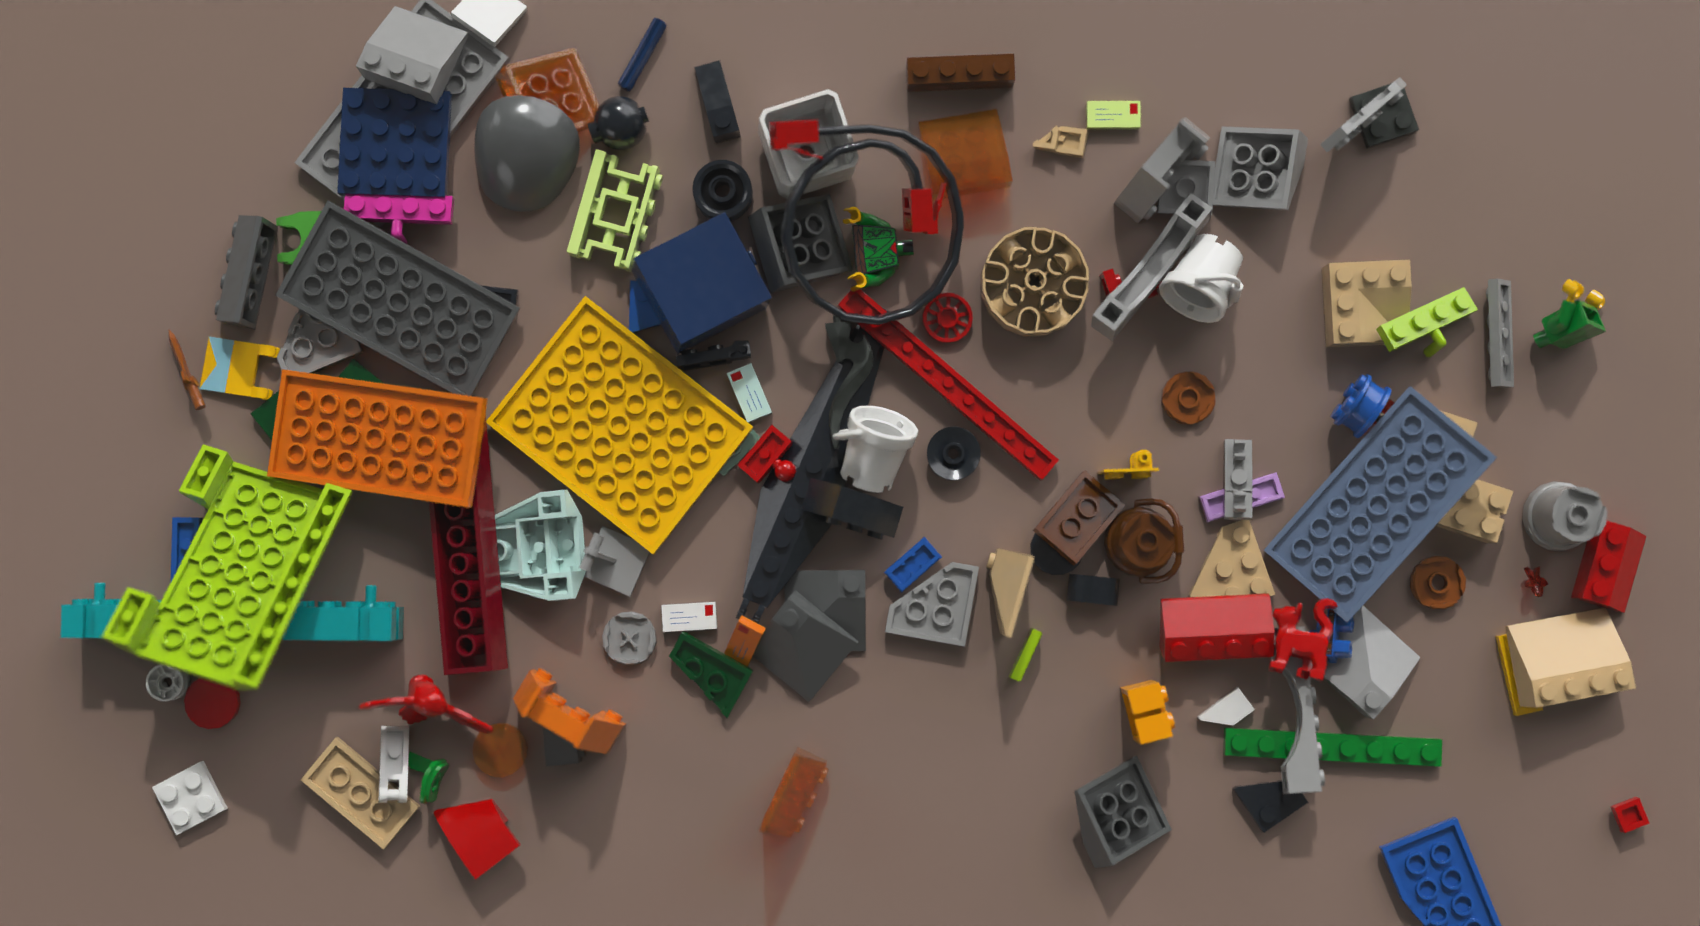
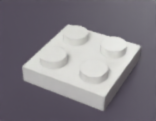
(189, 797)

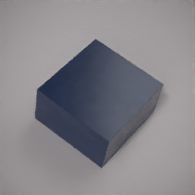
(701, 282)

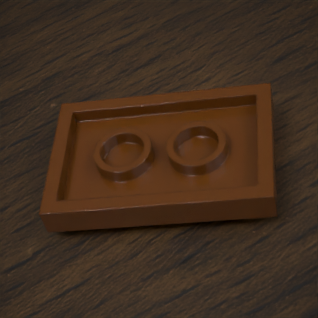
(1079, 517)

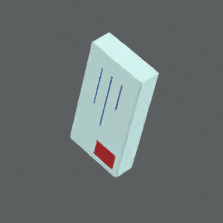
(749, 393)

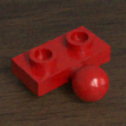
(767, 455)

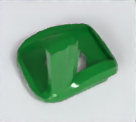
(433, 775)

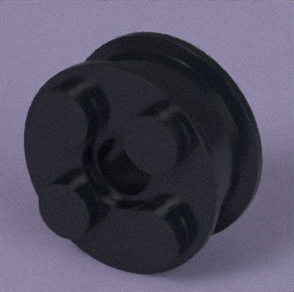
(717, 174)

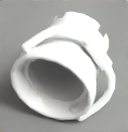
(1204, 280)
(875, 446)

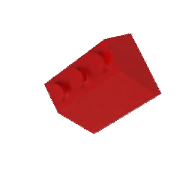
(1609, 567)

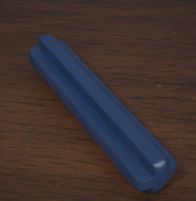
(642, 54)

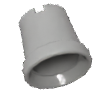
(1563, 515)

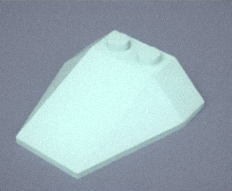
(541, 546)

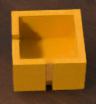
(1147, 711)

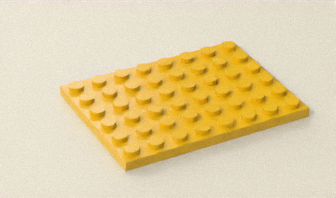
(619, 425)

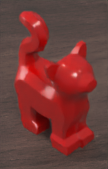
(1307, 646)

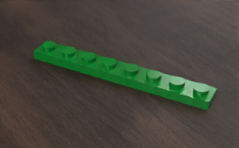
(1336, 747)

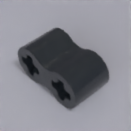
(1093, 589)

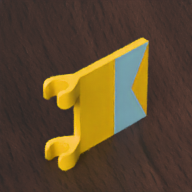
(233, 366)

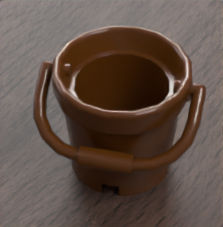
(1144, 541)

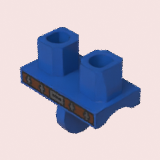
(1336, 647)

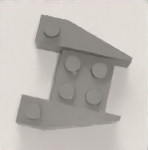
(1150, 181)

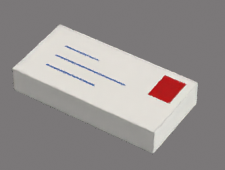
(689, 616)

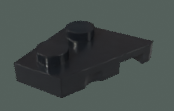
(1268, 803)

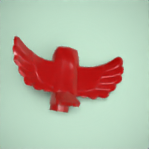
(426, 701)

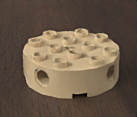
(1036, 255)

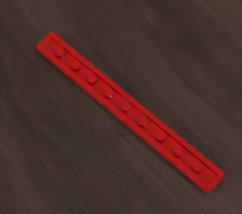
(952, 387)

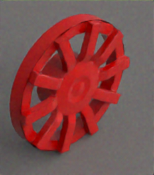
(948, 318)

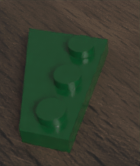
(711, 670)

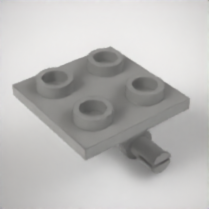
(614, 560)

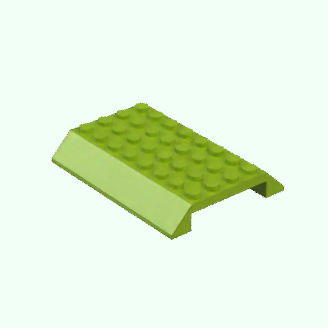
(237, 575)

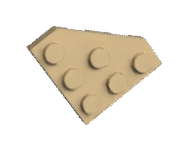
(1233, 565)

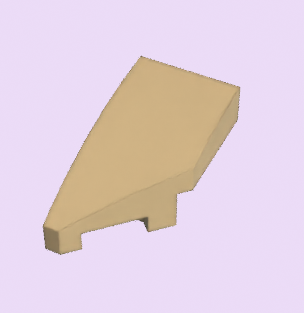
(1064, 141)

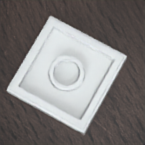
(489, 18)

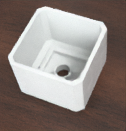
(788, 165)

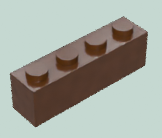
(960, 72)

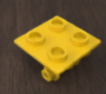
(1139, 467)

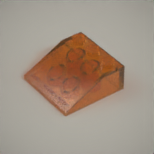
(555, 79)
(971, 149)
(794, 794)

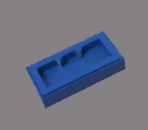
(912, 564)

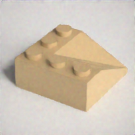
(1362, 298)

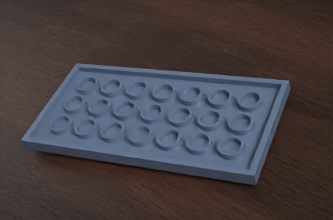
(1380, 503)

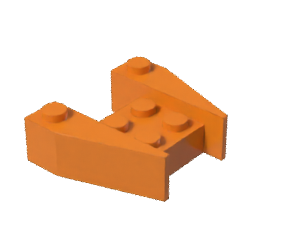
(574, 725)

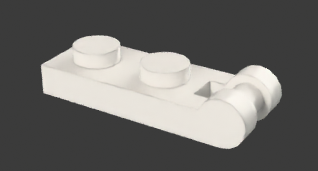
(394, 763)

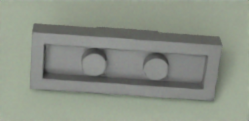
(1237, 479)

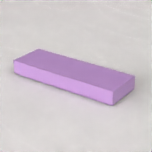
(1264, 490)

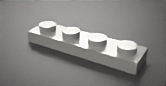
(1500, 331)

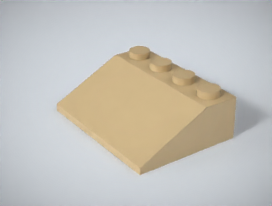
(1568, 658)

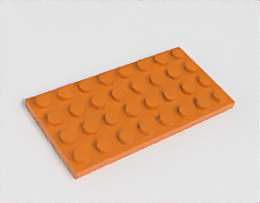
(377, 437)

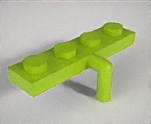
(1427, 320)

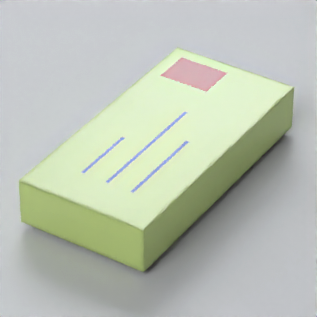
(1113, 115)

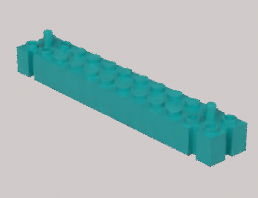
(326, 621)

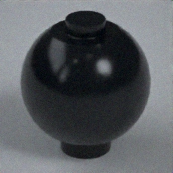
(619, 123)

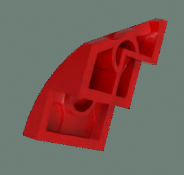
(477, 834)

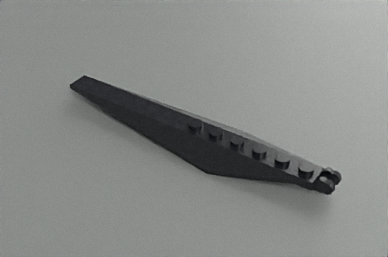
(782, 529)

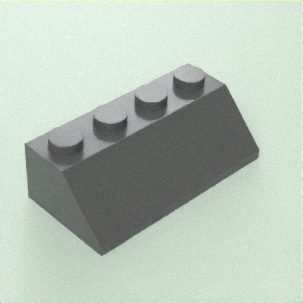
(246, 271)

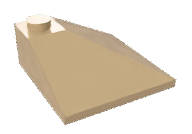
(1008, 582)

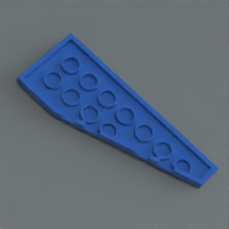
(1439, 877)

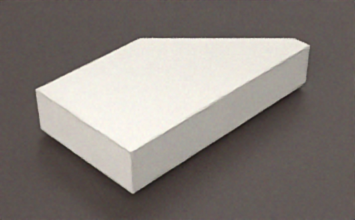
(1228, 709)

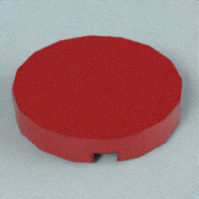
(211, 704)

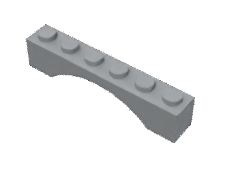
(1164, 253)
(1301, 768)

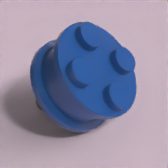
(1362, 405)

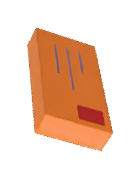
(744, 640)

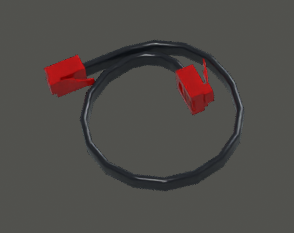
(917, 205)

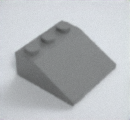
(412, 54)

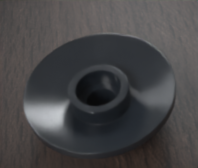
(963, 442)

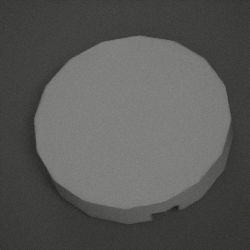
(629, 638)

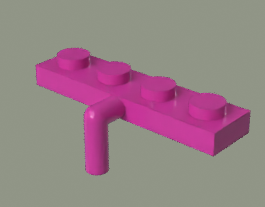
(401, 210)

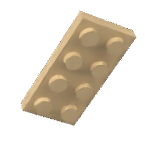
(353, 790)

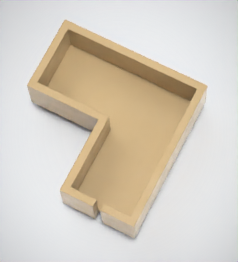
(1480, 507)

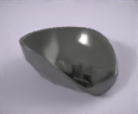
(524, 152)

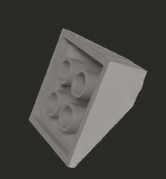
(1258, 167)
(1376, 667)

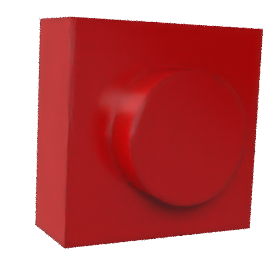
(1630, 814)

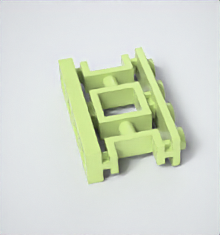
(592, 205)

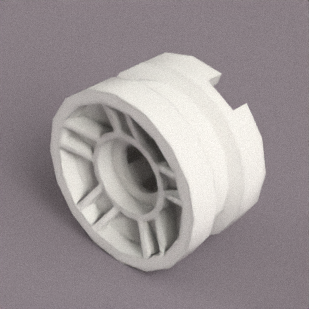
(159, 689)

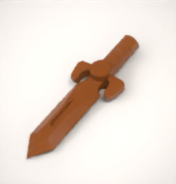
(189, 382)

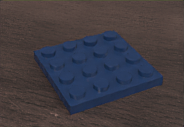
(393, 143)

